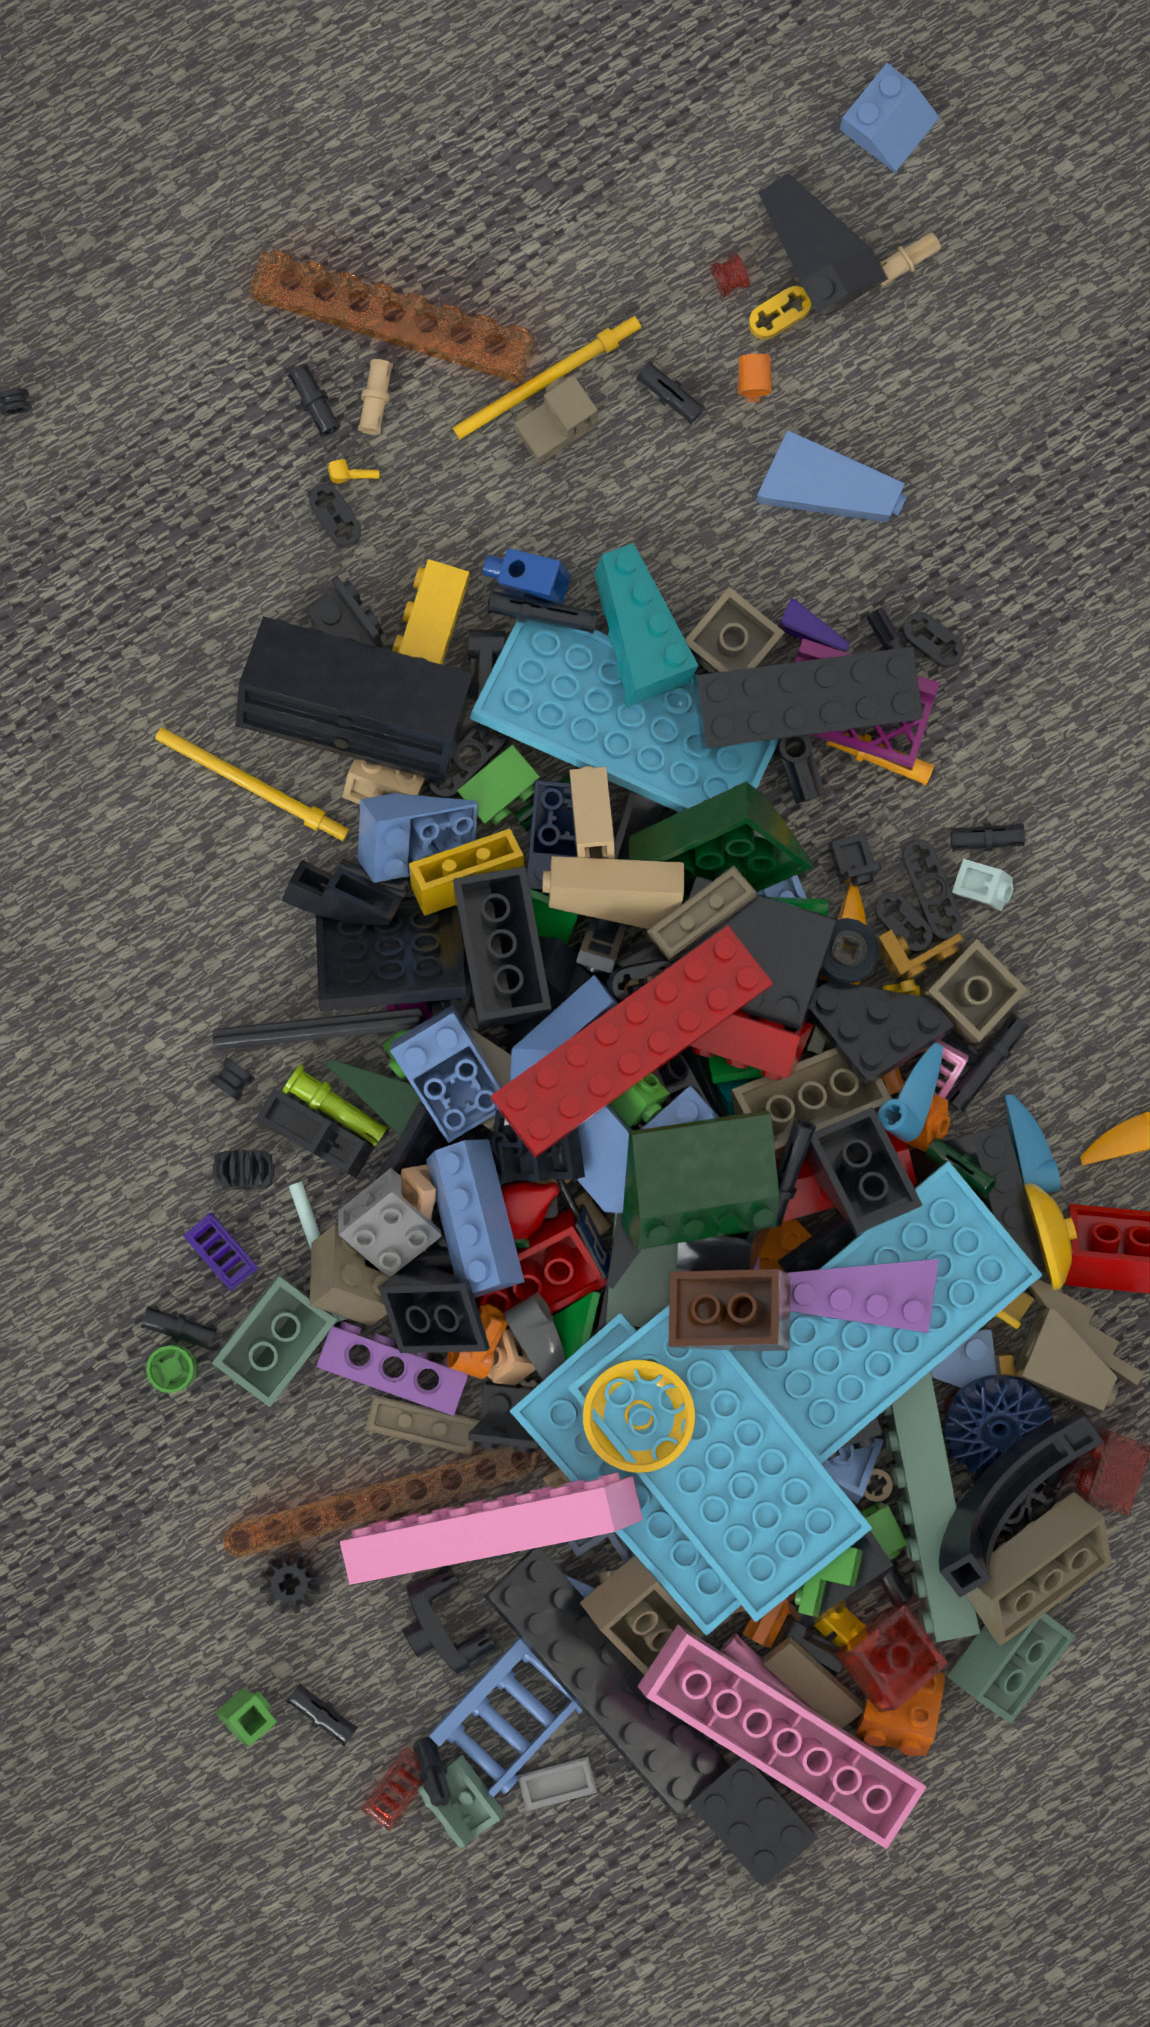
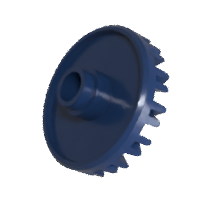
(992, 1417)

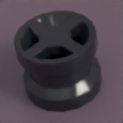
(232, 1079)

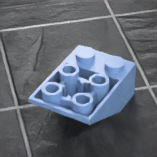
(410, 828)
(448, 1072)

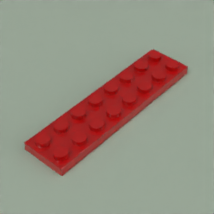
(631, 1041)

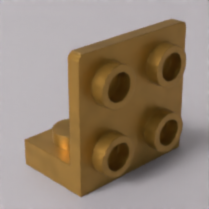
(895, 949)

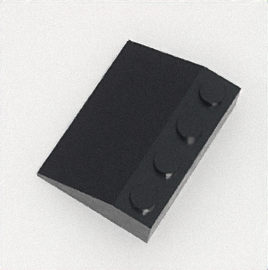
(786, 945)
(1008, 1202)

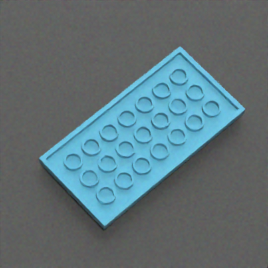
(566, 699)
(852, 1371)
(556, 1424)
(746, 1479)

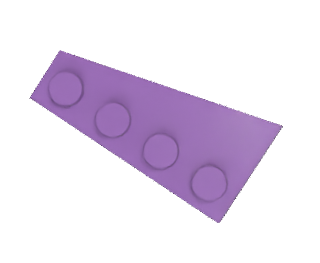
(871, 1294)

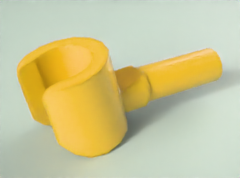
(339, 472)

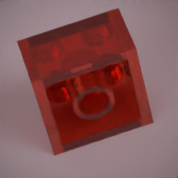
(1113, 1472)
(891, 1658)

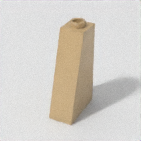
(615, 889)

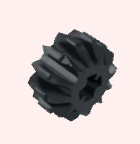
(243, 1169)
(301, 1588)

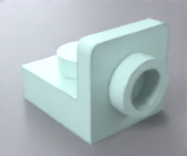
(983, 884)

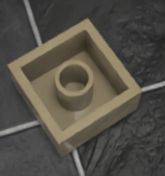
(733, 635)
(974, 990)

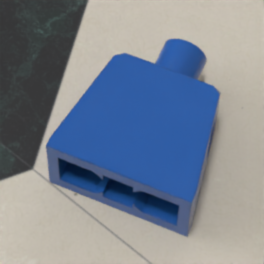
(542, 577)

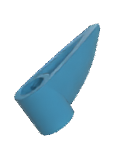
(908, 1113)
(1031, 1147)

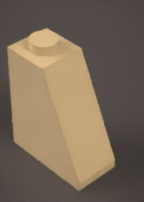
(592, 813)

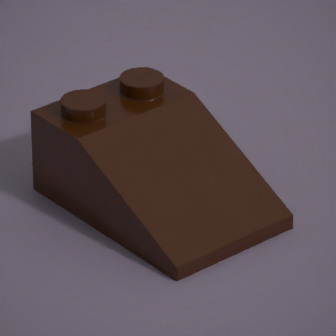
(730, 1310)

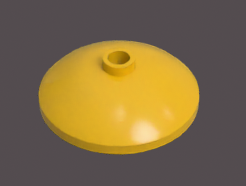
(1052, 1233)
(667, 1450)

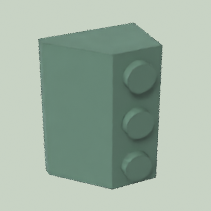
(273, 1340)
(1010, 1673)

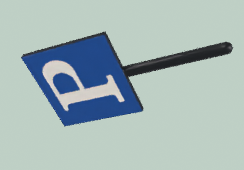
(587, 1231)

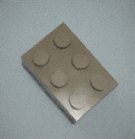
(636, 1613)

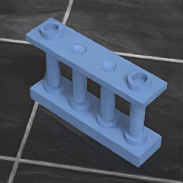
(478, 1704)

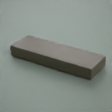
(701, 913)
(420, 1424)
(813, 1683)

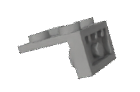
(386, 1225)

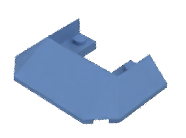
(606, 1133)

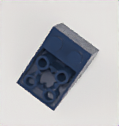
(550, 830)

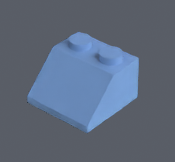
(889, 118)

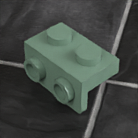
(469, 1808)

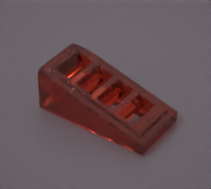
(375, 1812)

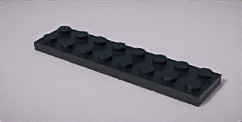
(602, 1681)

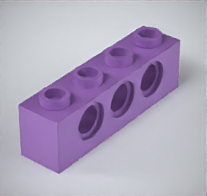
(337, 1360)

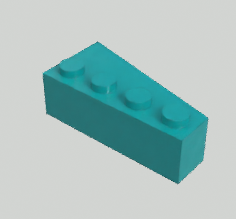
(641, 628)

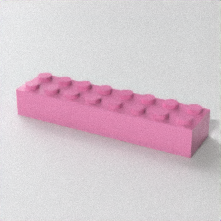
(491, 1527)
(781, 1736)

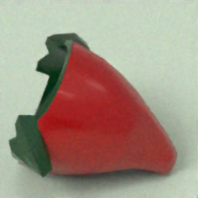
(527, 1207)

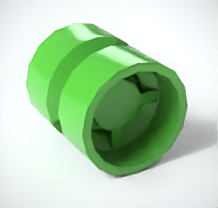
(172, 1368)

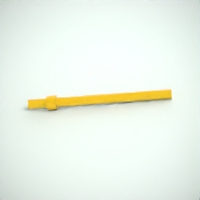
(606, 341)
(313, 817)

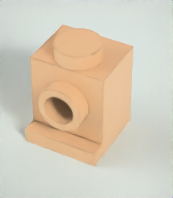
(507, 1365)

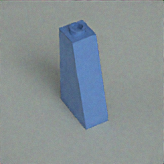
(826, 482)

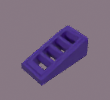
(805, 625)
(199, 1229)

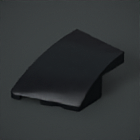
(516, 1162)

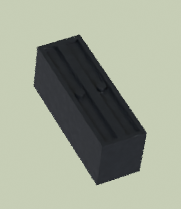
(353, 699)

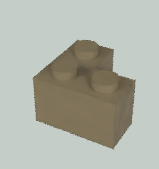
(558, 421)
(343, 1282)

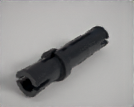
(540, 611)
(981, 1070)
(792, 1162)

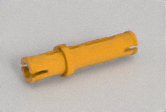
(920, 772)

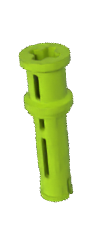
(320, 1097)

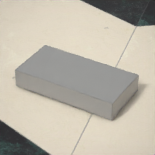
(557, 1783)

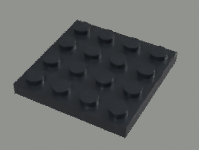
(392, 963)

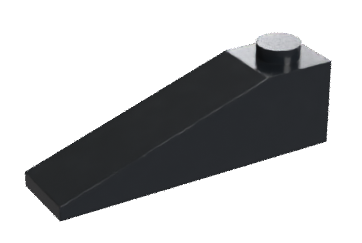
(822, 249)

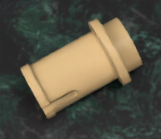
(597, 1217)

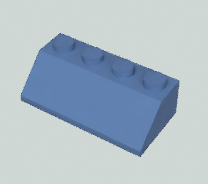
(474, 1216)

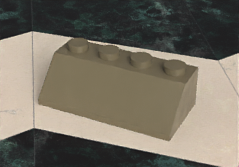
(818, 1091)
(1041, 1567)

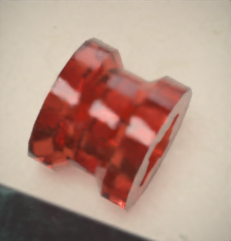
(730, 275)

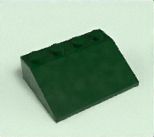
(725, 832)
(700, 1180)

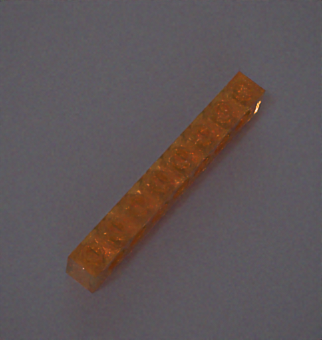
(277, 266)

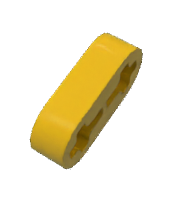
(783, 320)

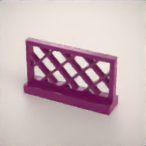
(928, 691)

